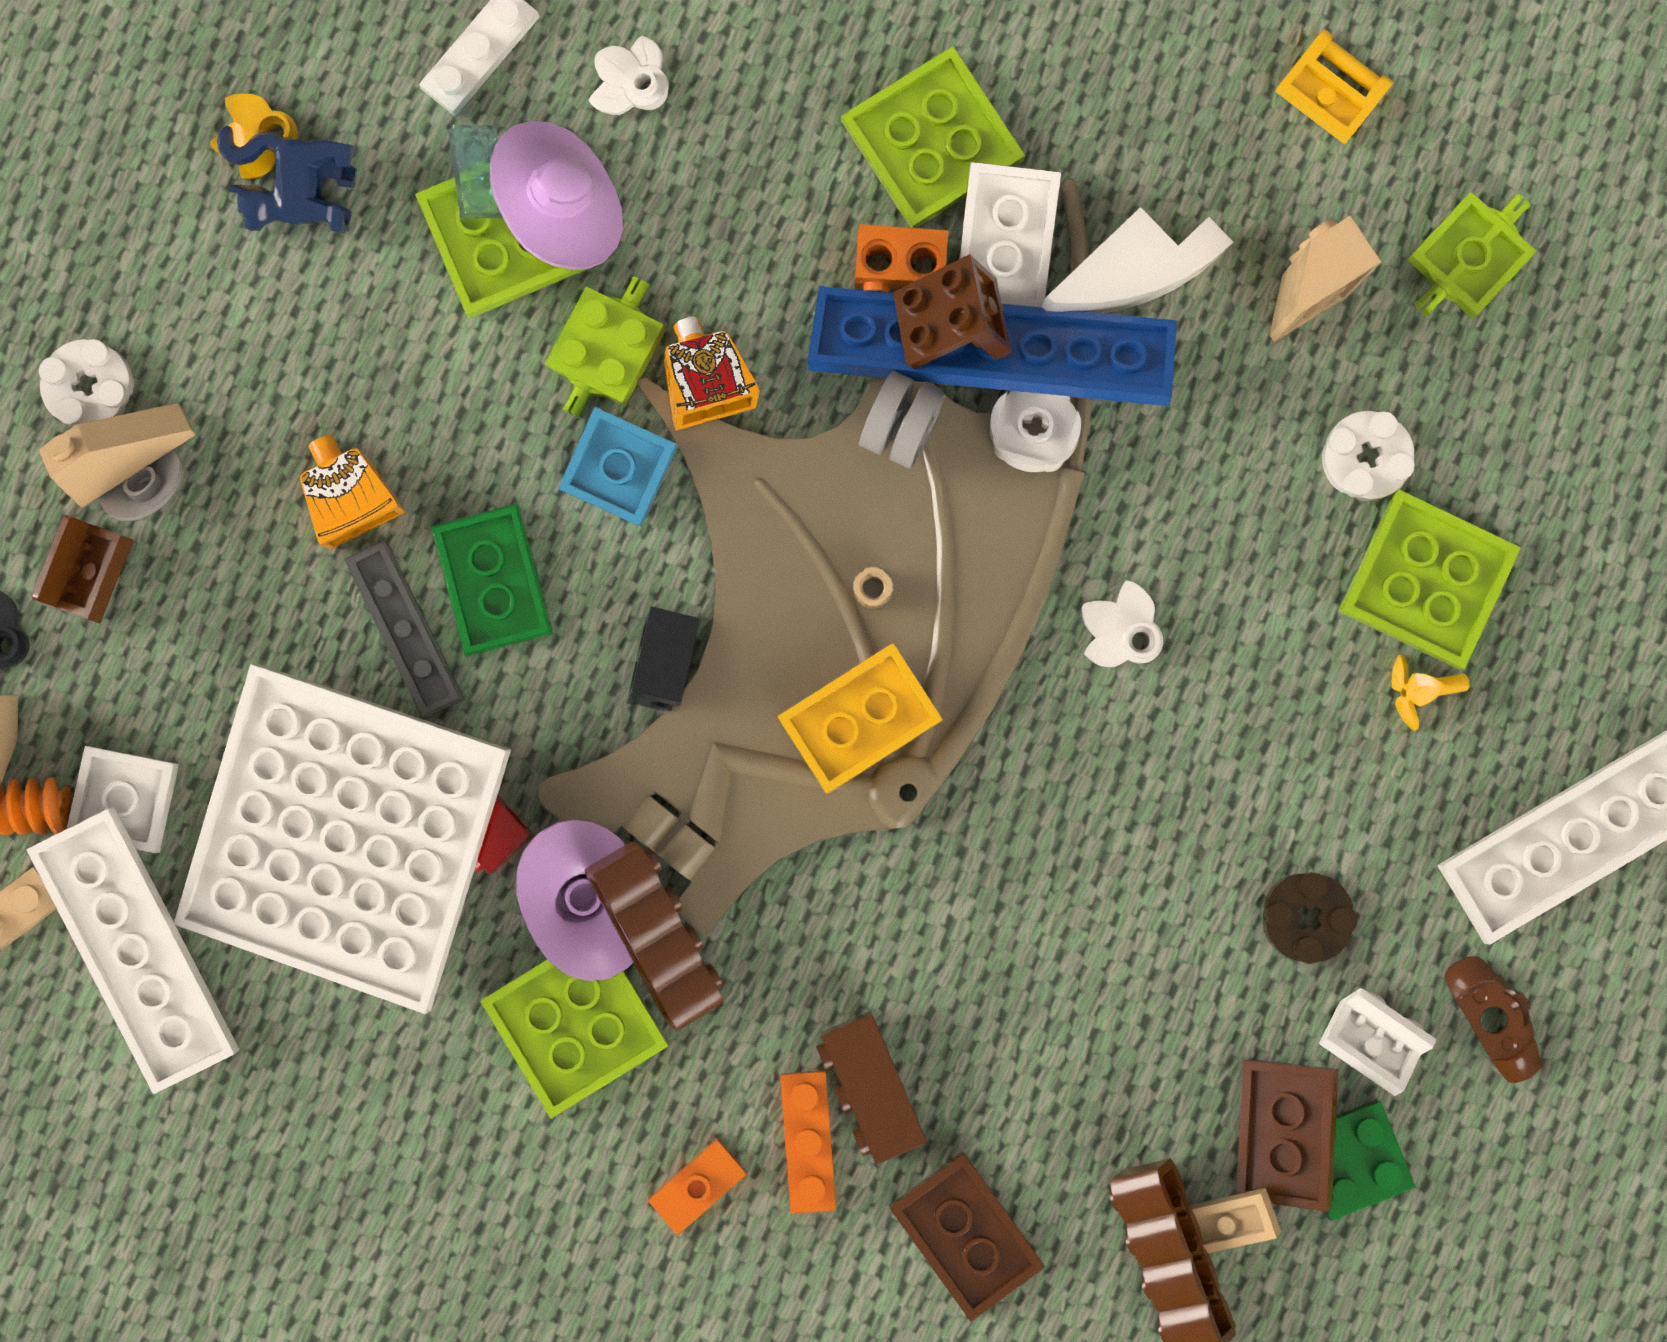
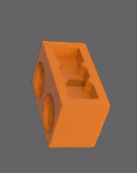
(901, 247)

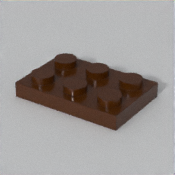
(1288, 1133)
(967, 1236)

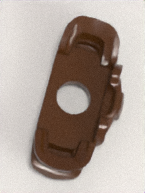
(1478, 988)

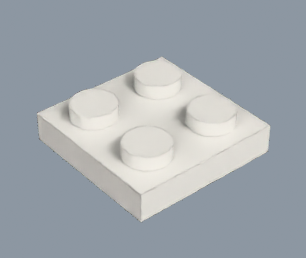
(132, 785)

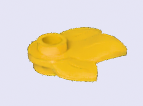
(251, 116)

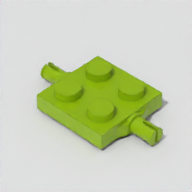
(1472, 255)
(605, 346)

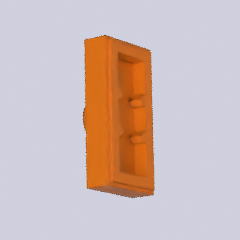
(697, 1186)

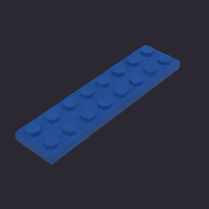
(1050, 354)

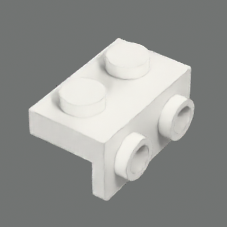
(1376, 1040)

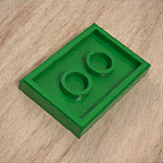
(492, 580)

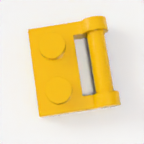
(1325, 95)

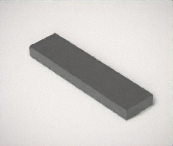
(404, 629)

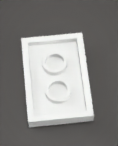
(1011, 228)

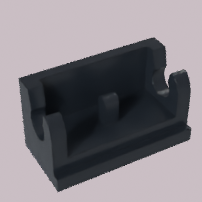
(662, 659)

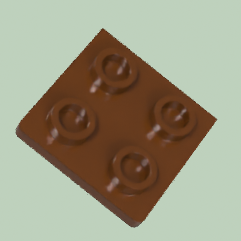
(950, 311)

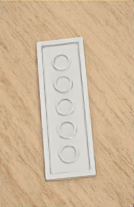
(1563, 843)
(133, 950)

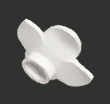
(625, 74)
(1117, 623)

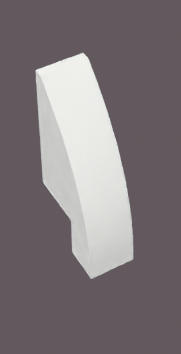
(1137, 266)

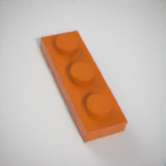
(808, 1141)

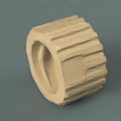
(872, 573)

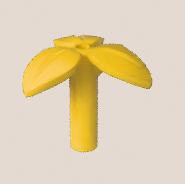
(1421, 689)

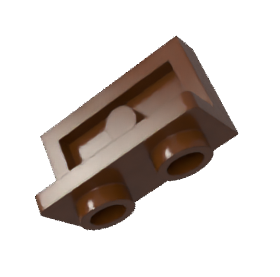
(81, 568)

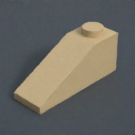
(110, 450)

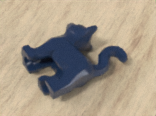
(298, 180)

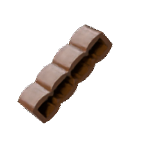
(654, 935)
(1171, 1253)

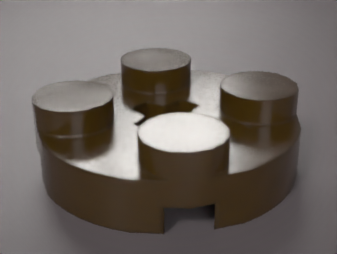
(1282, 917)

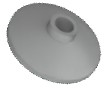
(145, 490)

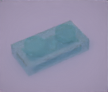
(471, 158)

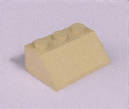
(1322, 274)

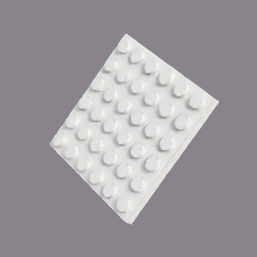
(341, 837)

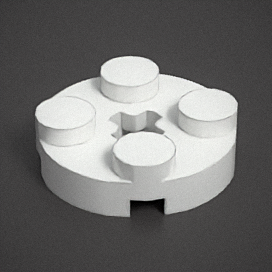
(63, 371)
(1031, 452)
(1392, 465)

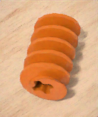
(34, 808)

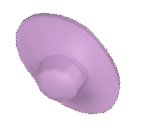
(555, 195)
(561, 904)

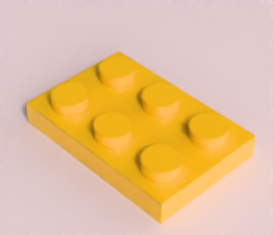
(860, 718)

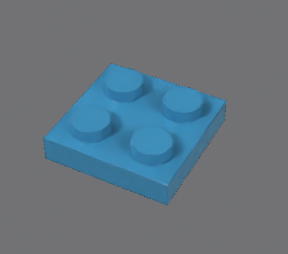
(618, 466)

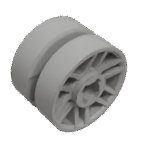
(901, 420)

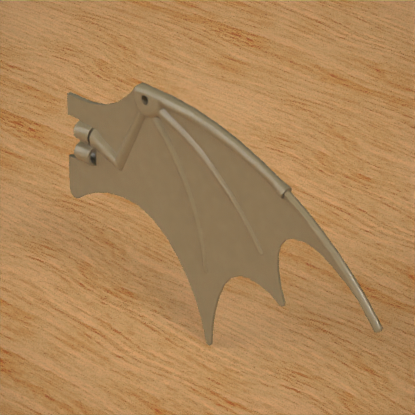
(788, 536)

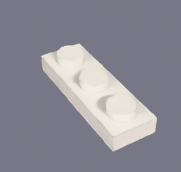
(478, 52)

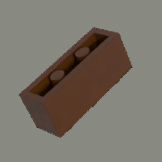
(871, 1088)

